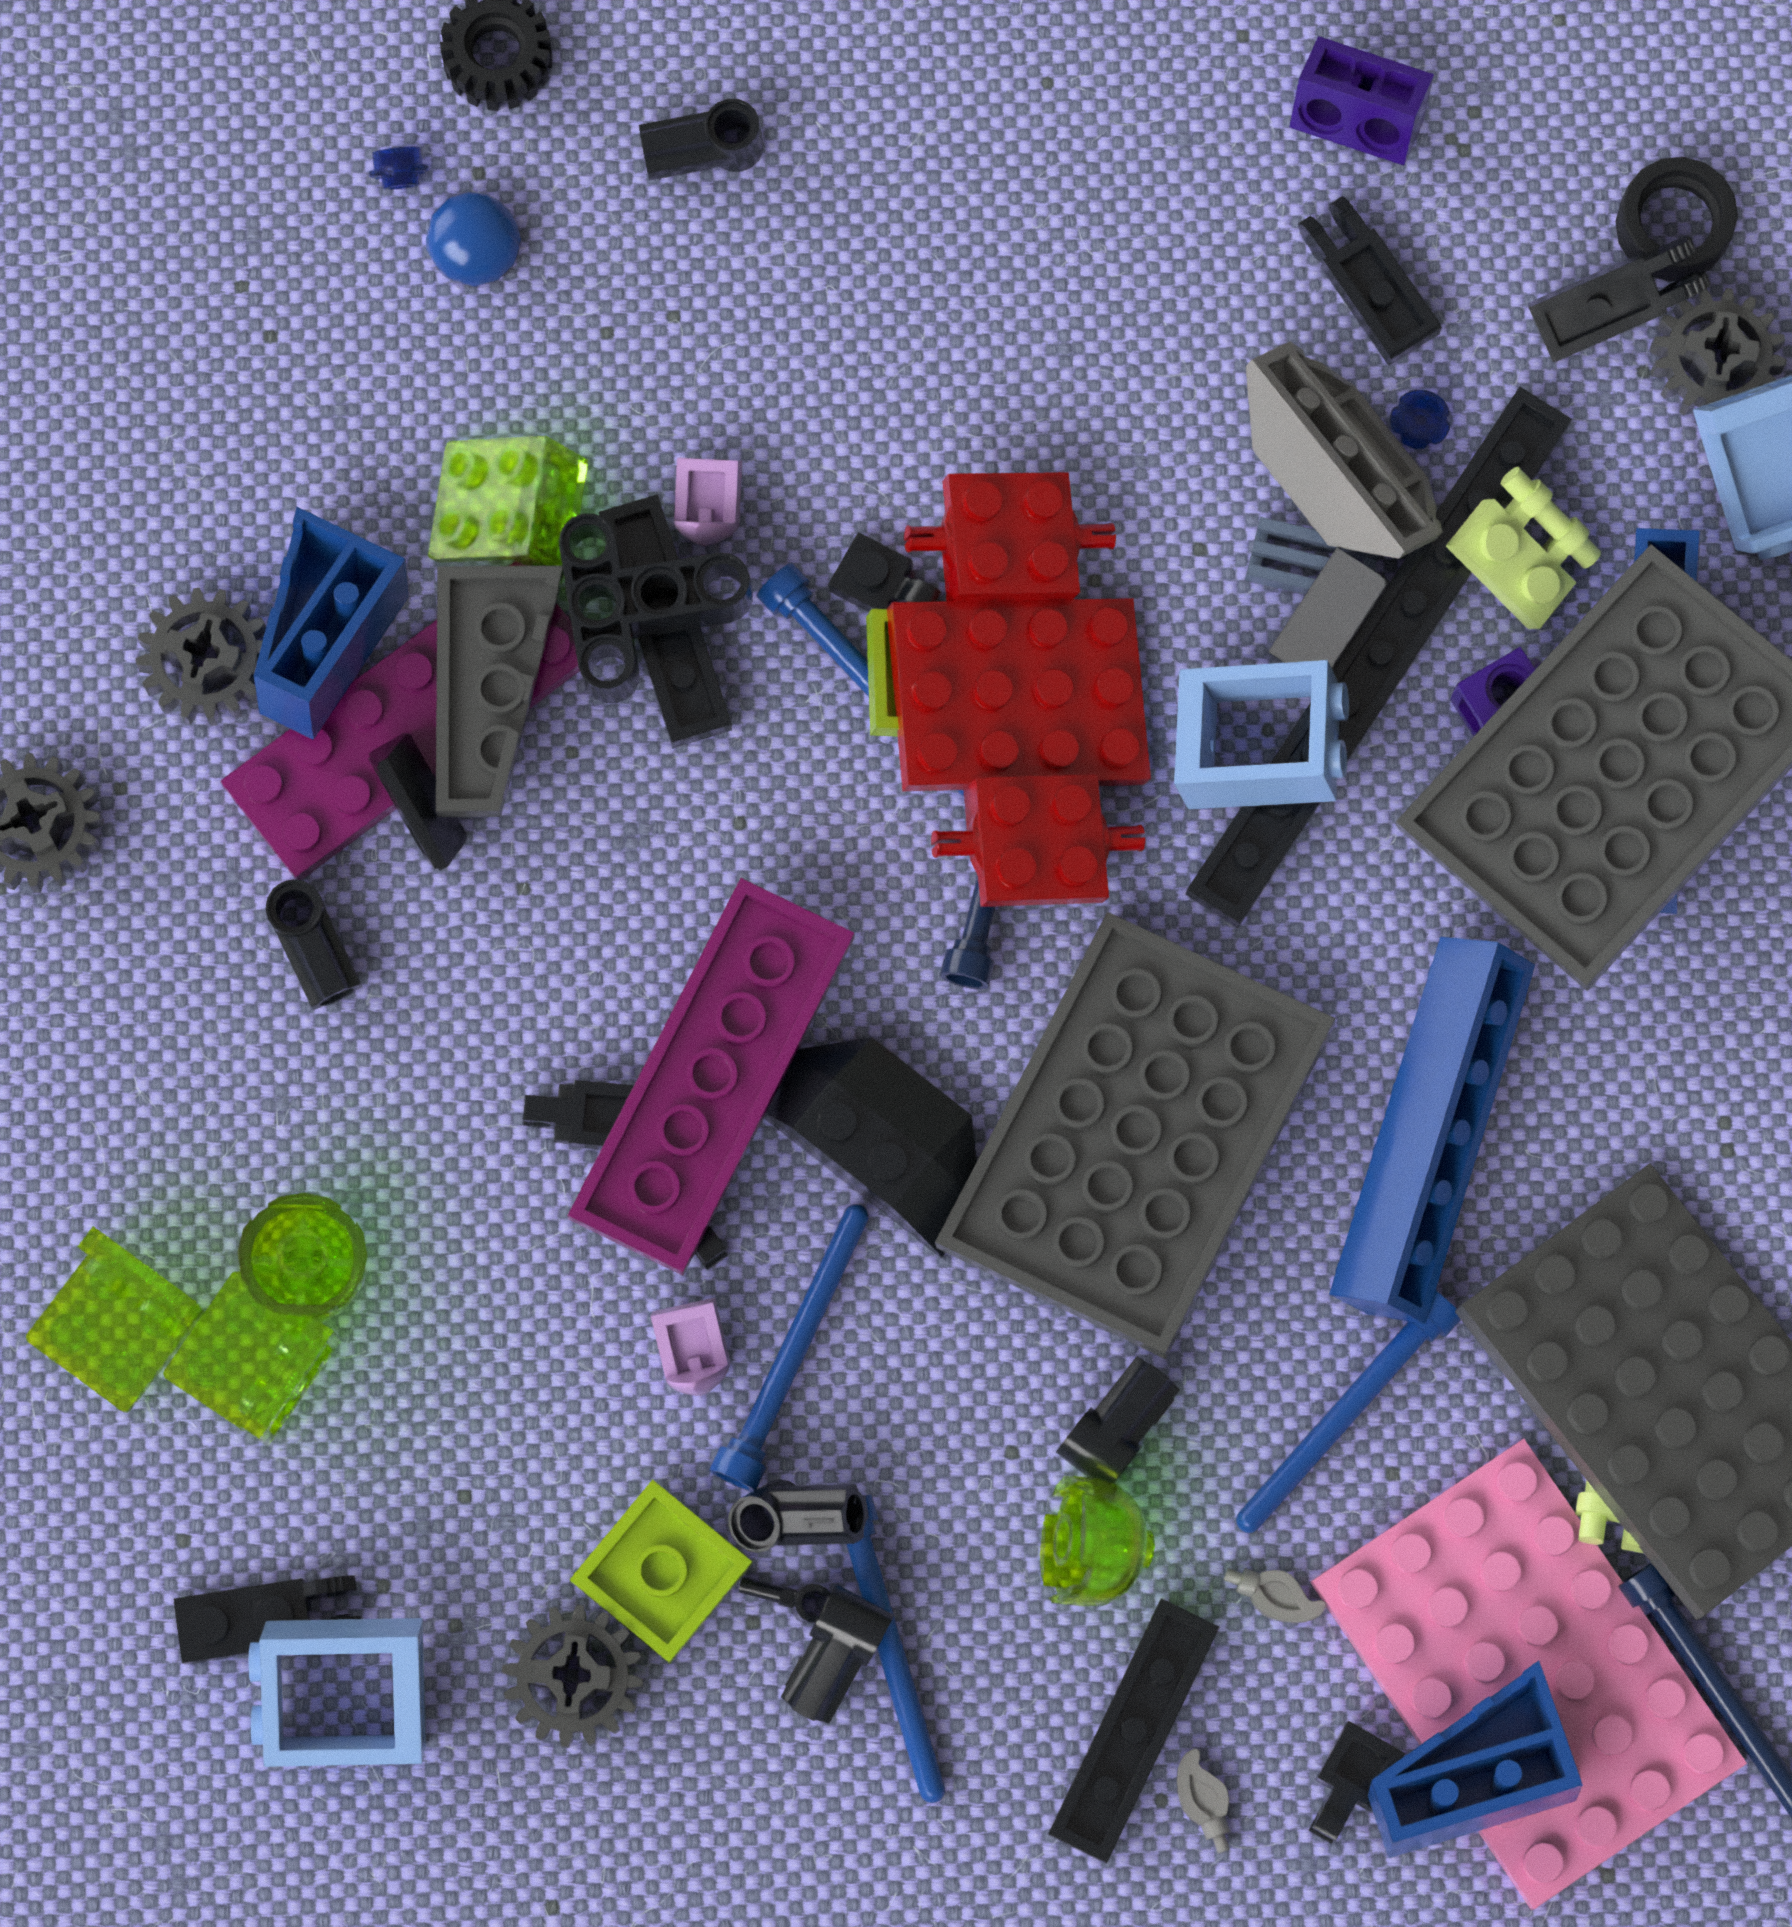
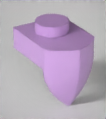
(707, 499)
(691, 1346)

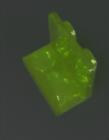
(506, 500)
(114, 1322)
(249, 1363)

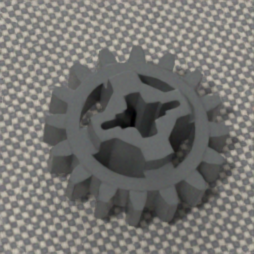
(1693, 351)
(179, 648)
(55, 813)
(543, 1674)

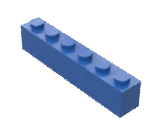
(1432, 1129)

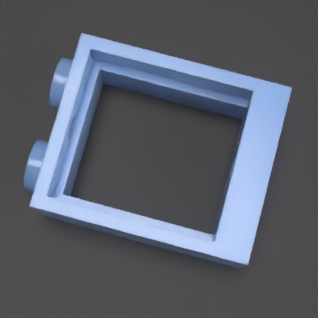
(1265, 784)
(343, 1636)

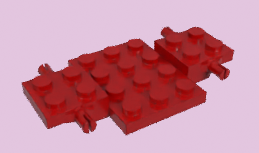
(1020, 690)

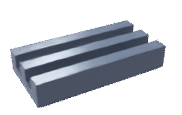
(1295, 535)

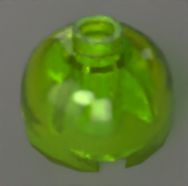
(302, 1259)
(1093, 1543)

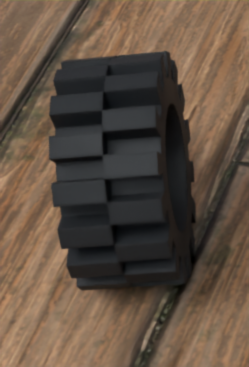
(500, 84)

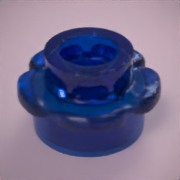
(398, 167)
(1425, 404)

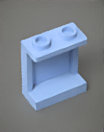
(1751, 464)

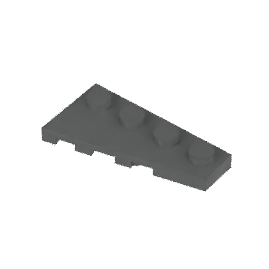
(488, 663)

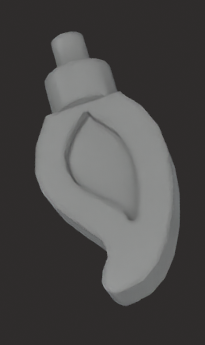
(1276, 1595)
(1203, 1799)

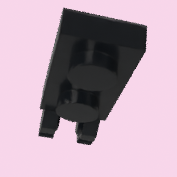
(1372, 283)
(1613, 300)
(228, 1620)

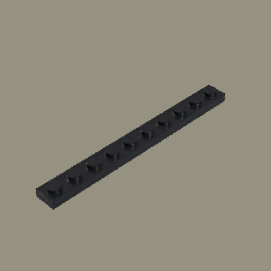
(1379, 654)

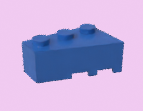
(325, 621)
(1480, 1771)

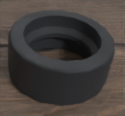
(1689, 176)

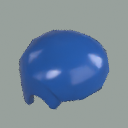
(473, 239)

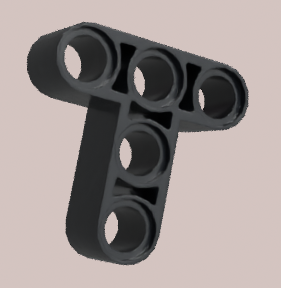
(629, 590)

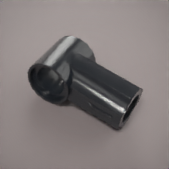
(694, 144)
(314, 947)
(1111, 1434)
(799, 1515)
(841, 1642)

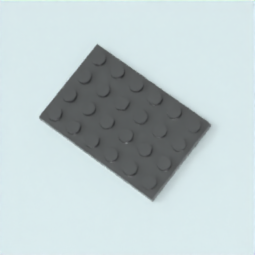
(1613, 768)
(1135, 1134)
(1655, 1383)

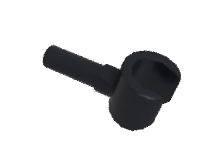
(784, 1596)

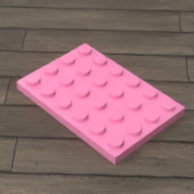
(1485, 1590)

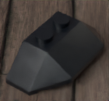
(879, 1131)

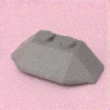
(1337, 457)

